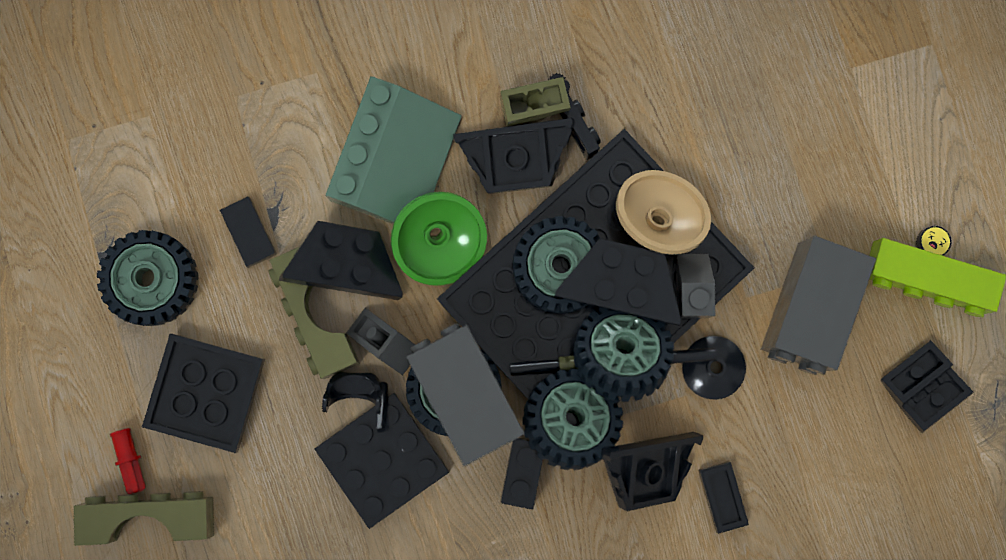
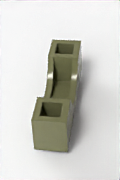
(328, 350)
(185, 517)

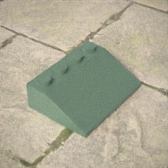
(392, 151)

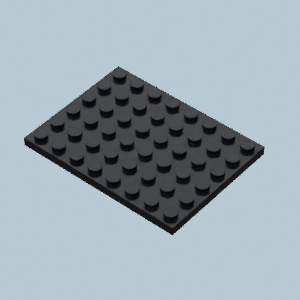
(517, 330)

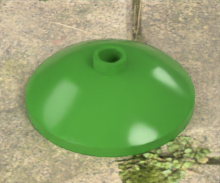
(440, 257)

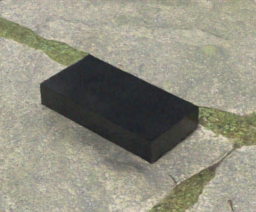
(248, 232)
(723, 497)

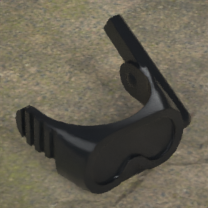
(358, 385)

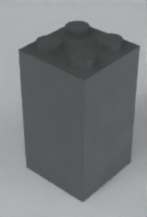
(818, 305)
(464, 394)

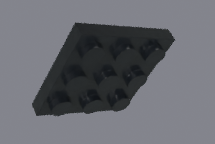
(203, 393)
(381, 468)

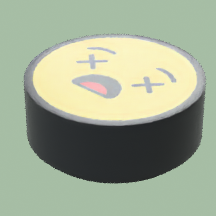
(934, 239)

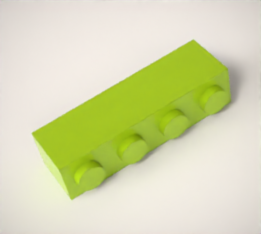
(936, 277)

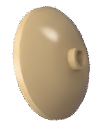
(663, 212)

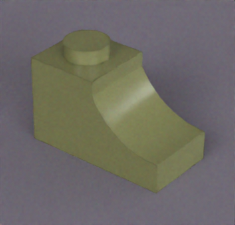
(534, 102)

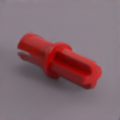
(128, 461)

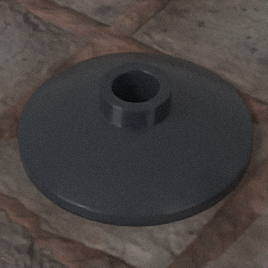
(711, 385)

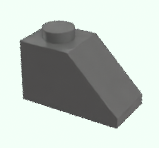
(695, 286)
(382, 340)

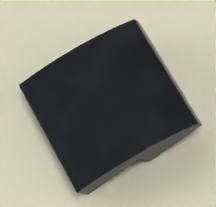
(926, 386)

